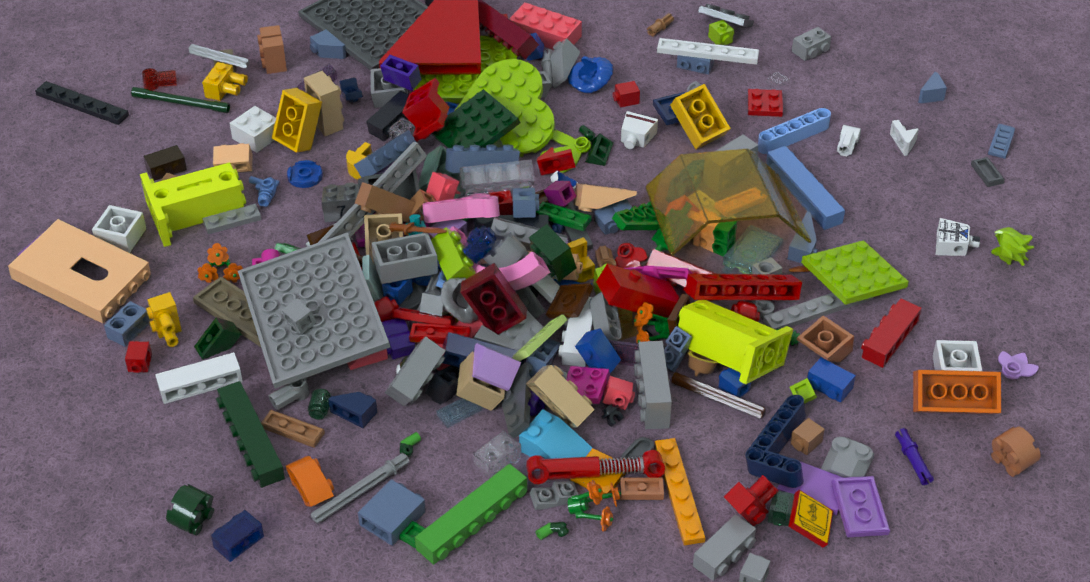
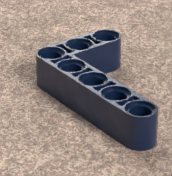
(764, 455)

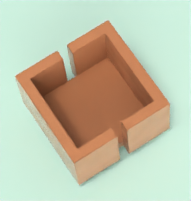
(272, 49)

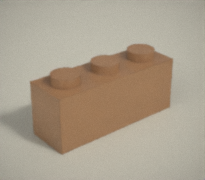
(383, 202)

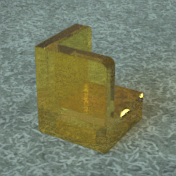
(627, 328)

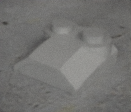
(848, 458)

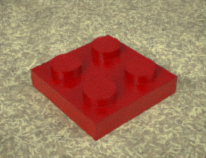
(765, 102)

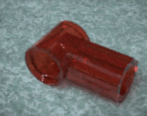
(153, 79)

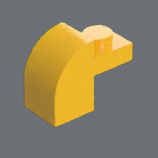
(354, 157)
(580, 247)

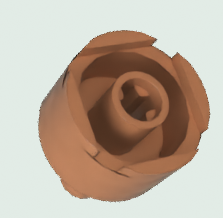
(1015, 450)

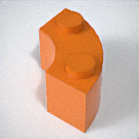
(310, 480)

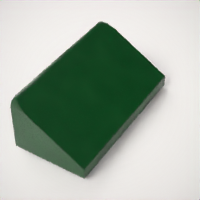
(599, 150)

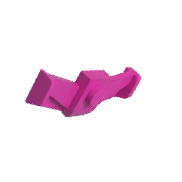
(663, 272)

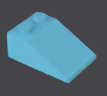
(552, 438)

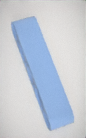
(794, 130)

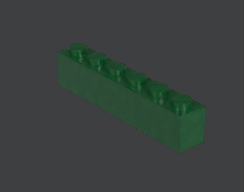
(250, 435)

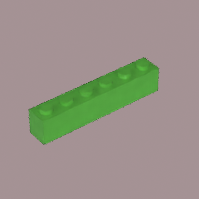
(471, 514)

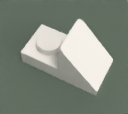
(903, 138)

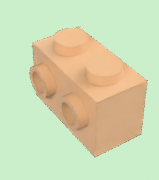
(238, 155)

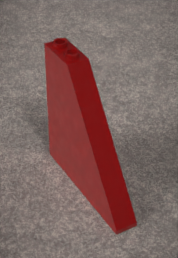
(442, 39)

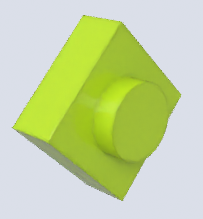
(804, 389)

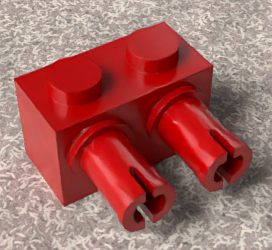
(751, 501)

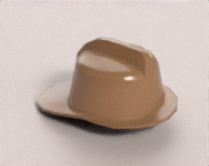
(700, 364)

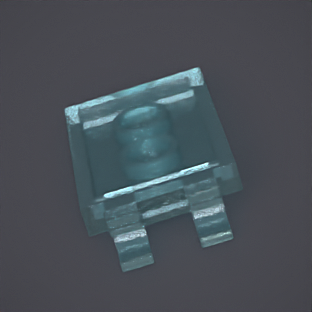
(750, 249)

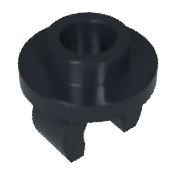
(609, 412)

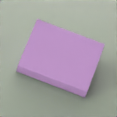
(494, 367)

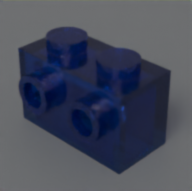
(479, 243)

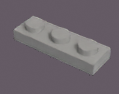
(231, 218)

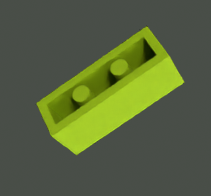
(450, 255)

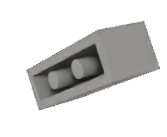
(724, 547)

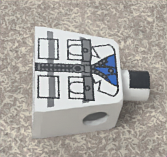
(954, 238)

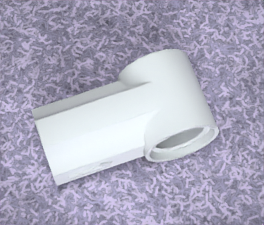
(848, 138)

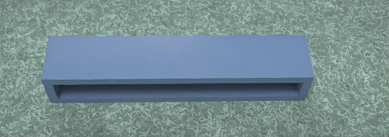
(806, 188)

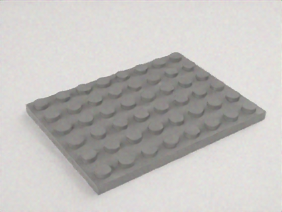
(334, 289)

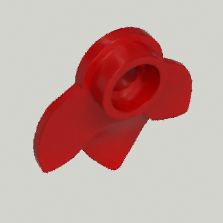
(633, 258)

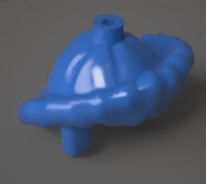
(590, 74)

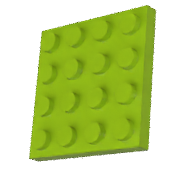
(854, 272)

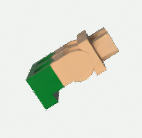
(717, 237)

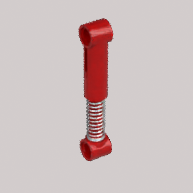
(592, 467)

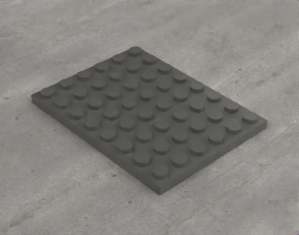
(364, 25)

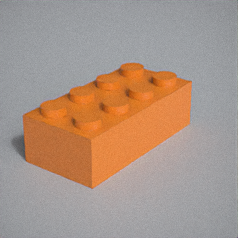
(957, 392)

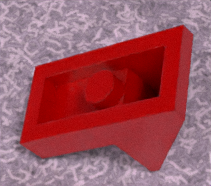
(552, 162)

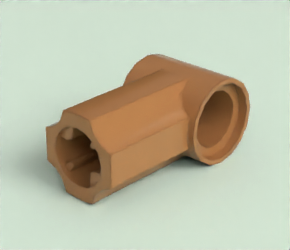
(604, 256)

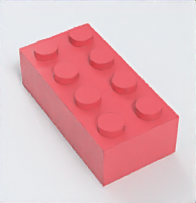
(547, 24)

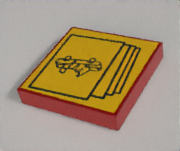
(811, 518)

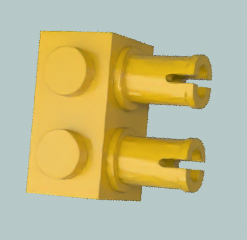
(221, 81)
(164, 318)

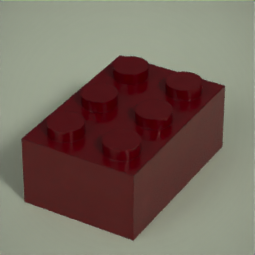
(493, 299)

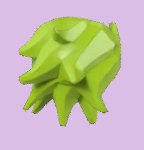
(1012, 245)

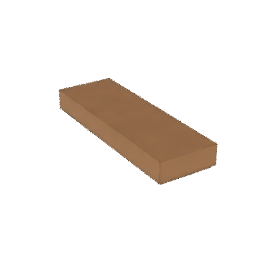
(292, 428)

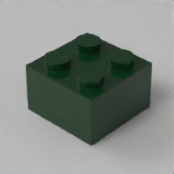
(553, 251)

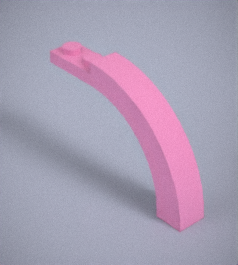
(519, 274)

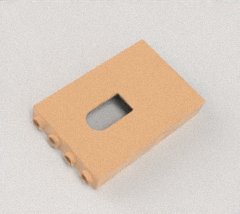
(48, 265)

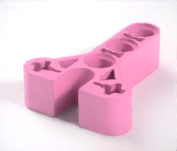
(467, 207)

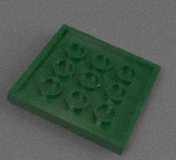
(476, 122)

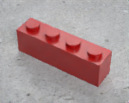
(891, 332)

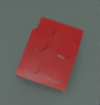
(426, 110)

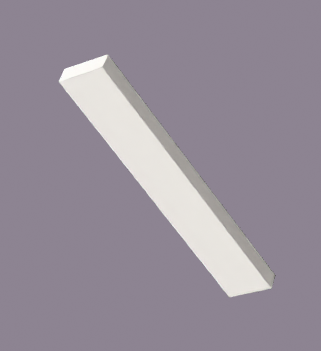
(708, 51)

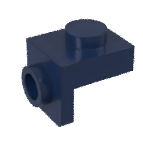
(350, 89)

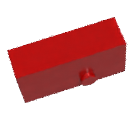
(632, 289)

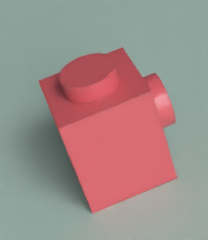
(618, 392)

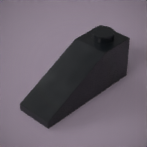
(443, 384)

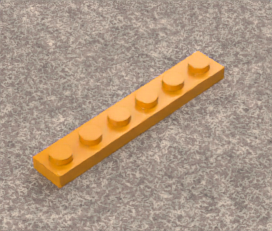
(680, 493)

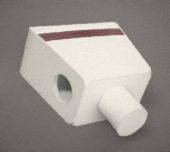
(638, 130)

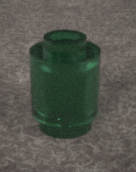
(319, 404)

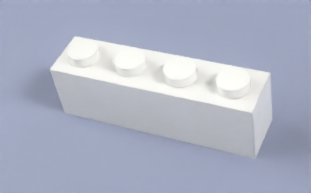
(575, 330)
(198, 378)

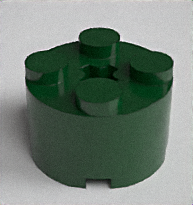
(190, 509)

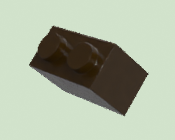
(165, 161)

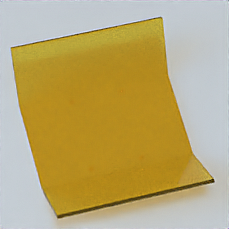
(717, 189)

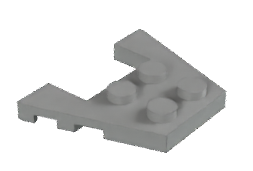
(513, 337)

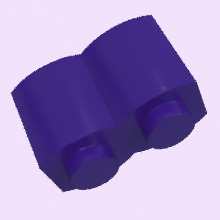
(398, 338)

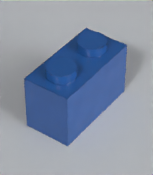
(597, 350)
(831, 379)

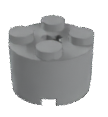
(506, 251)

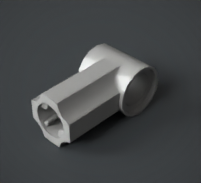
(294, 391)

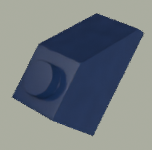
(354, 407)

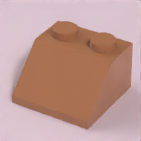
(828, 340)

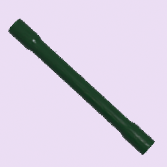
(212, 105)

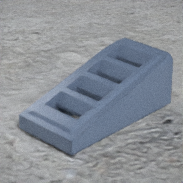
(1002, 140)

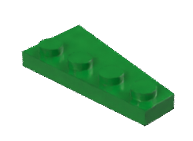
(637, 218)

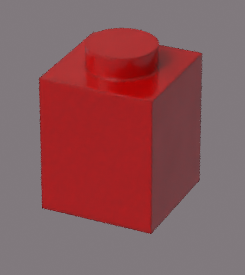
(626, 94)

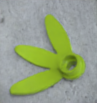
(578, 145)

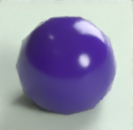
(535, 404)

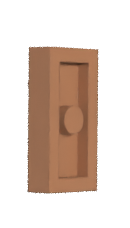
(642, 488)

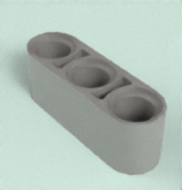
(605, 317)

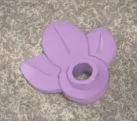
(1016, 366)

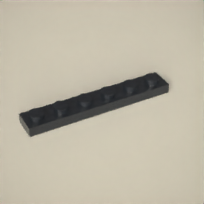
(82, 103)

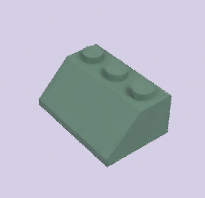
(435, 162)

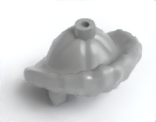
(455, 302)

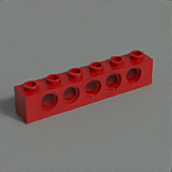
(743, 287)

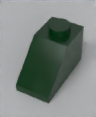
(217, 338)

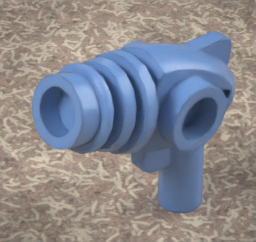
(266, 189)

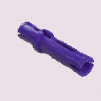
(910, 449)

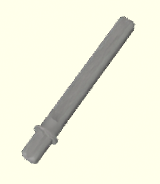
(390, 467)

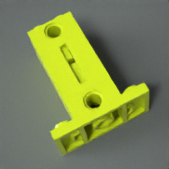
(191, 197)
(734, 339)

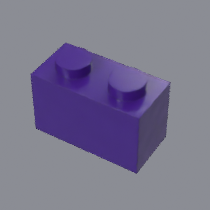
(401, 72)

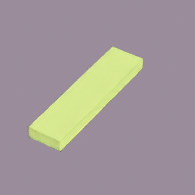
(537, 340)

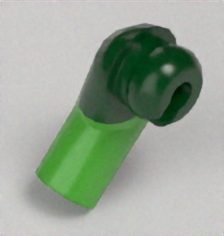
(406, 444)
(552, 527)

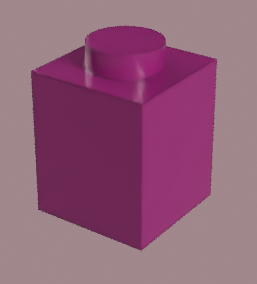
(560, 193)

